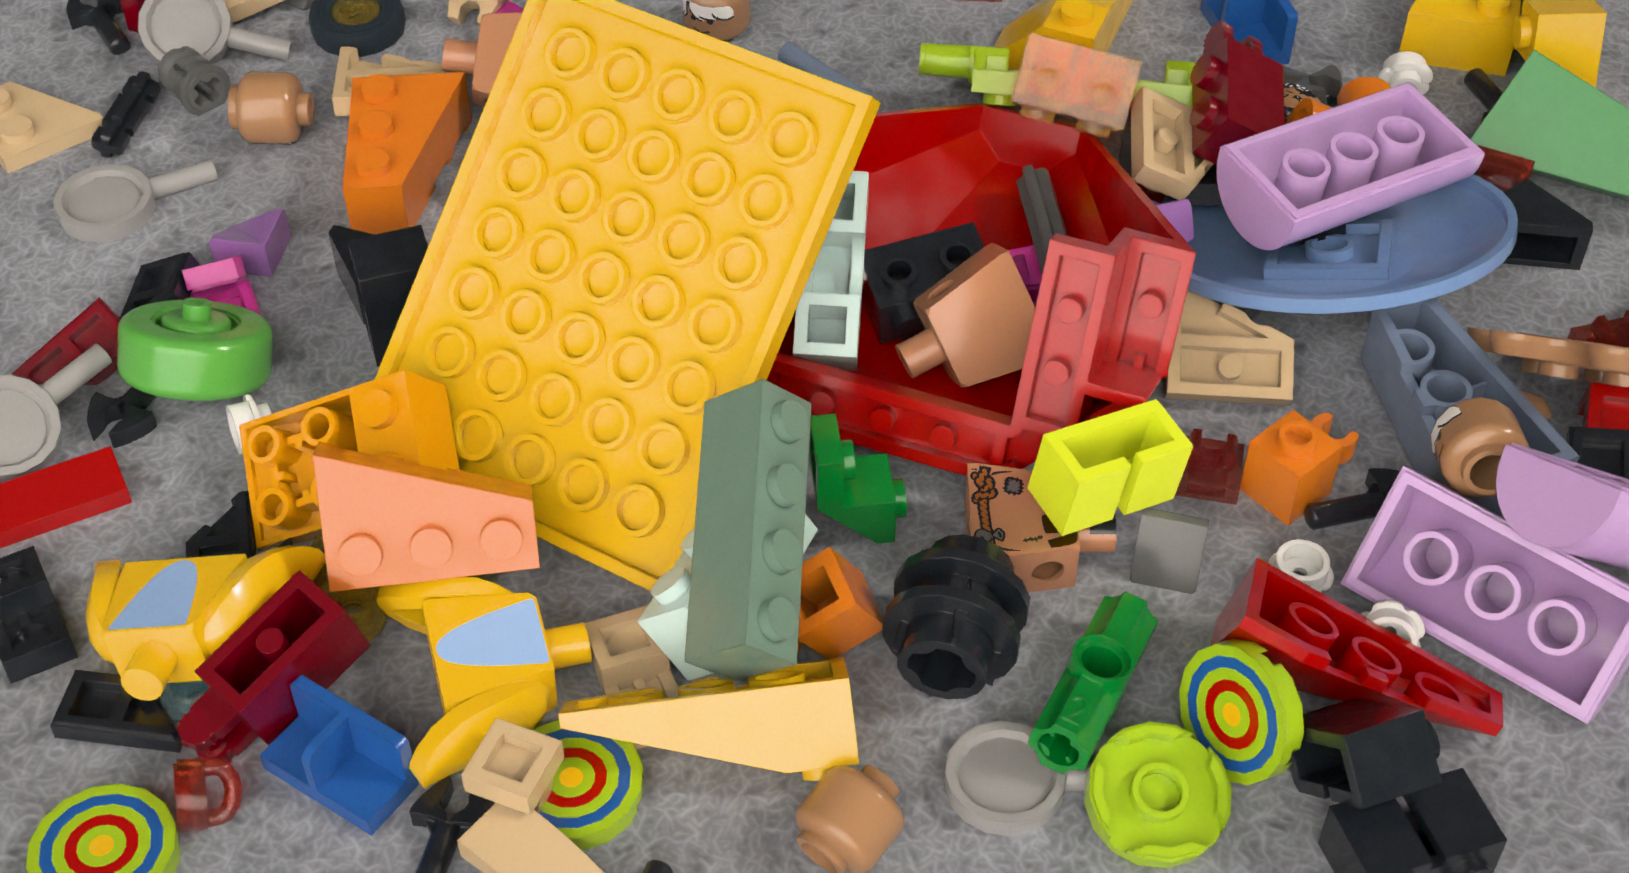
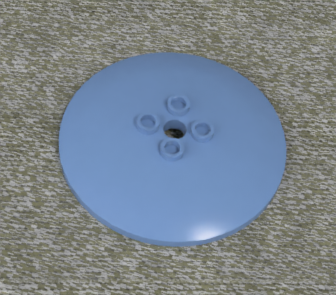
(1380, 263)

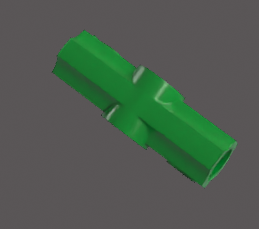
(1092, 683)

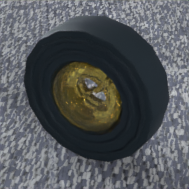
(357, 23)

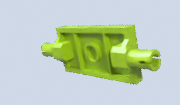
(989, 73)

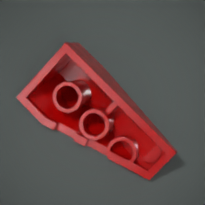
(1349, 656)

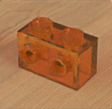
(1075, 85)

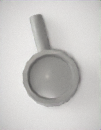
(204, 27)
(118, 199)
(31, 416)
(1000, 784)

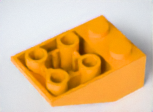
(386, 416)

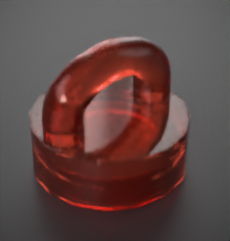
(191, 793)

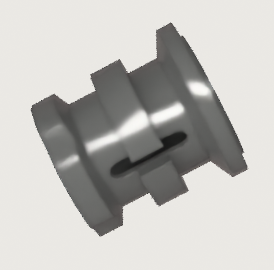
(187, 88)

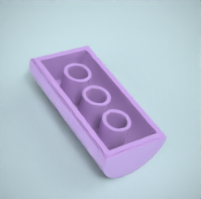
(1340, 166)
(1564, 505)
(1495, 596)

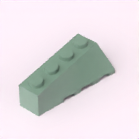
(749, 532)

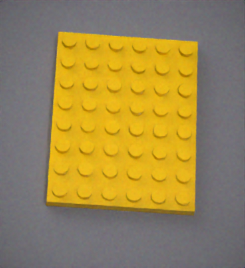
(620, 262)

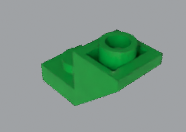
(852, 487)

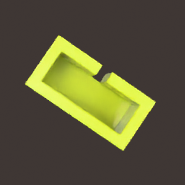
(1109, 463)

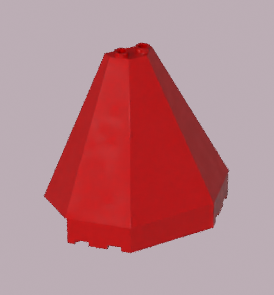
(1100, 313)

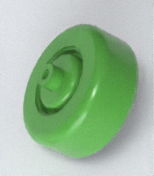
(194, 349)

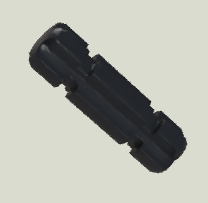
(125, 115)

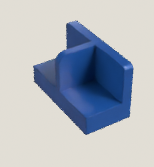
(1266, 20)
(342, 757)

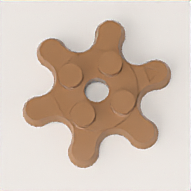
(1558, 355)

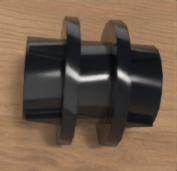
(953, 633)

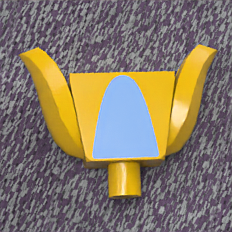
(173, 613)
(486, 662)

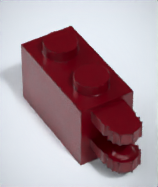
(1233, 92)
(253, 669)

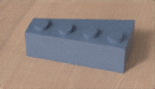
(1428, 363)

